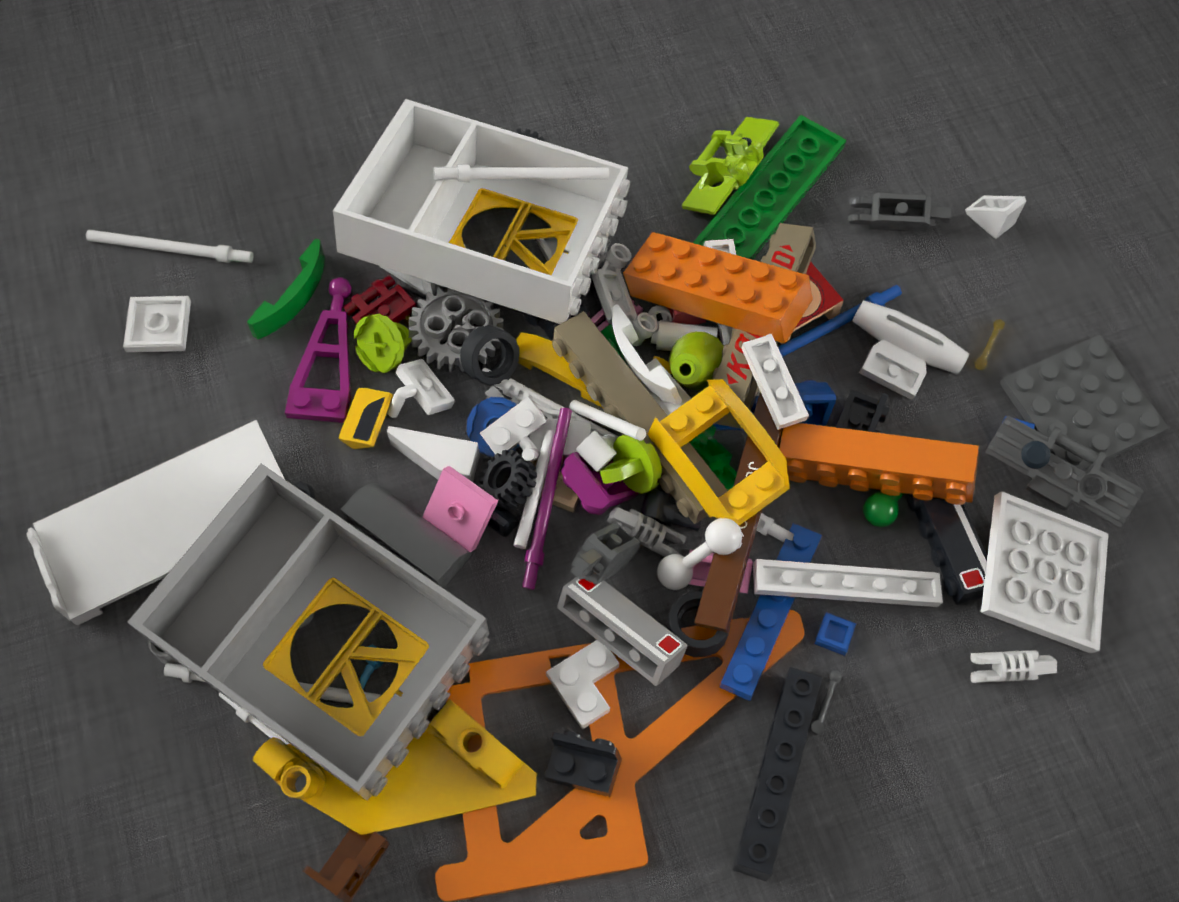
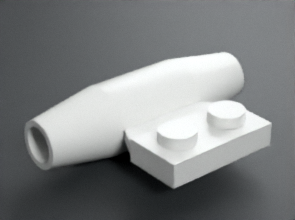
(904, 349)

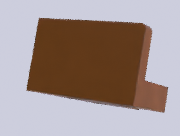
(350, 864)

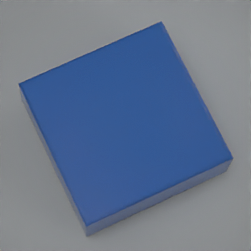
(835, 633)

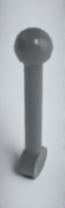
(817, 726)

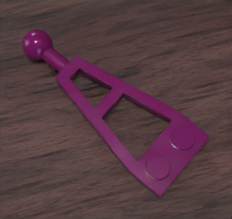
(324, 403)

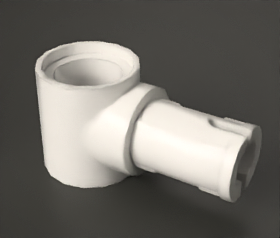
(597, 449)

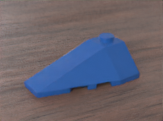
(817, 399)

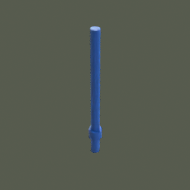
(837, 321)

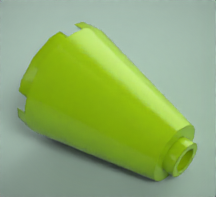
(695, 359)

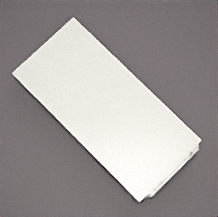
(142, 524)

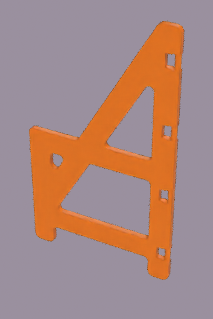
(552, 845)

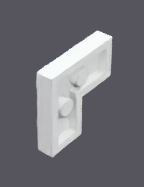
(576, 678)

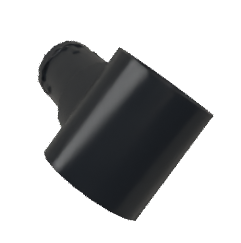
(664, 510)

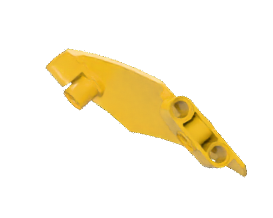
(430, 784)

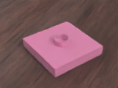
(460, 508)

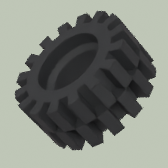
(517, 471)

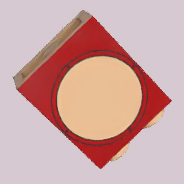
(824, 300)

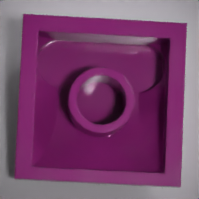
(589, 487)

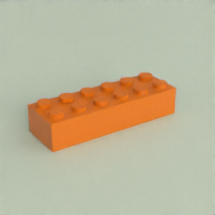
(719, 286)
(881, 462)

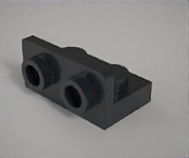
(583, 763)

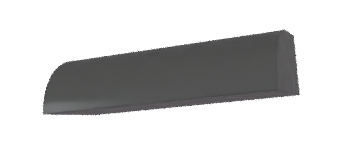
(405, 533)

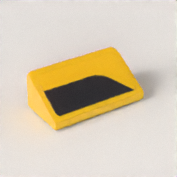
(365, 418)

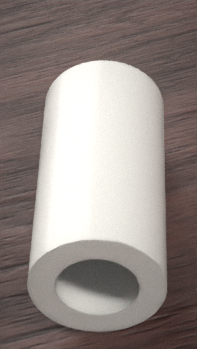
(670, 332)

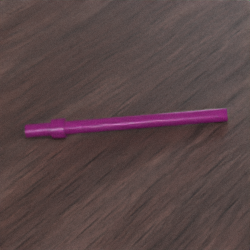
(534, 556)

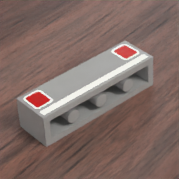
(623, 628)

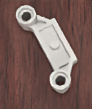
(613, 291)

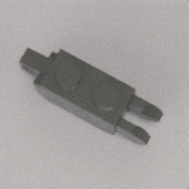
(899, 212)
(605, 554)

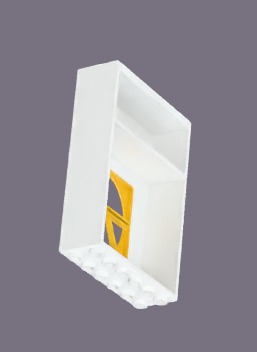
(415, 223)

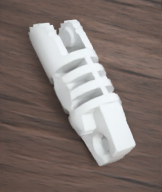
(1012, 666)

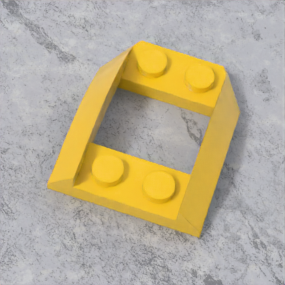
(694, 418)

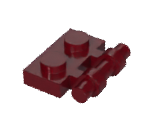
(392, 303)

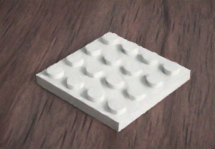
(1045, 573)

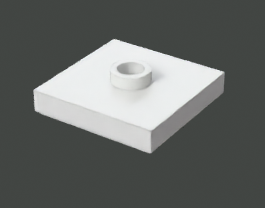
(157, 324)

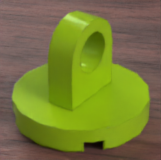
(381, 342)
(634, 464)

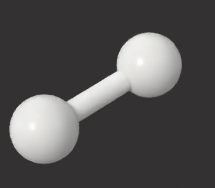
(721, 537)

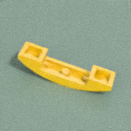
(540, 353)

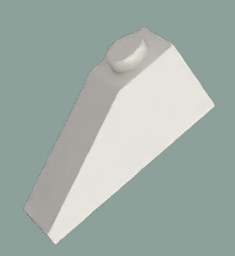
(436, 451)

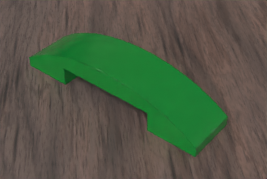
(271, 317)

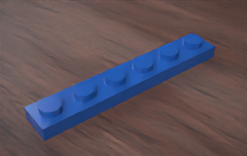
(766, 622)

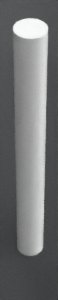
(608, 420)
(532, 501)

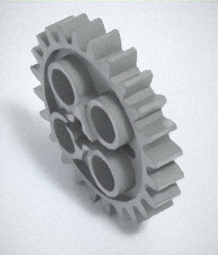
(435, 314)

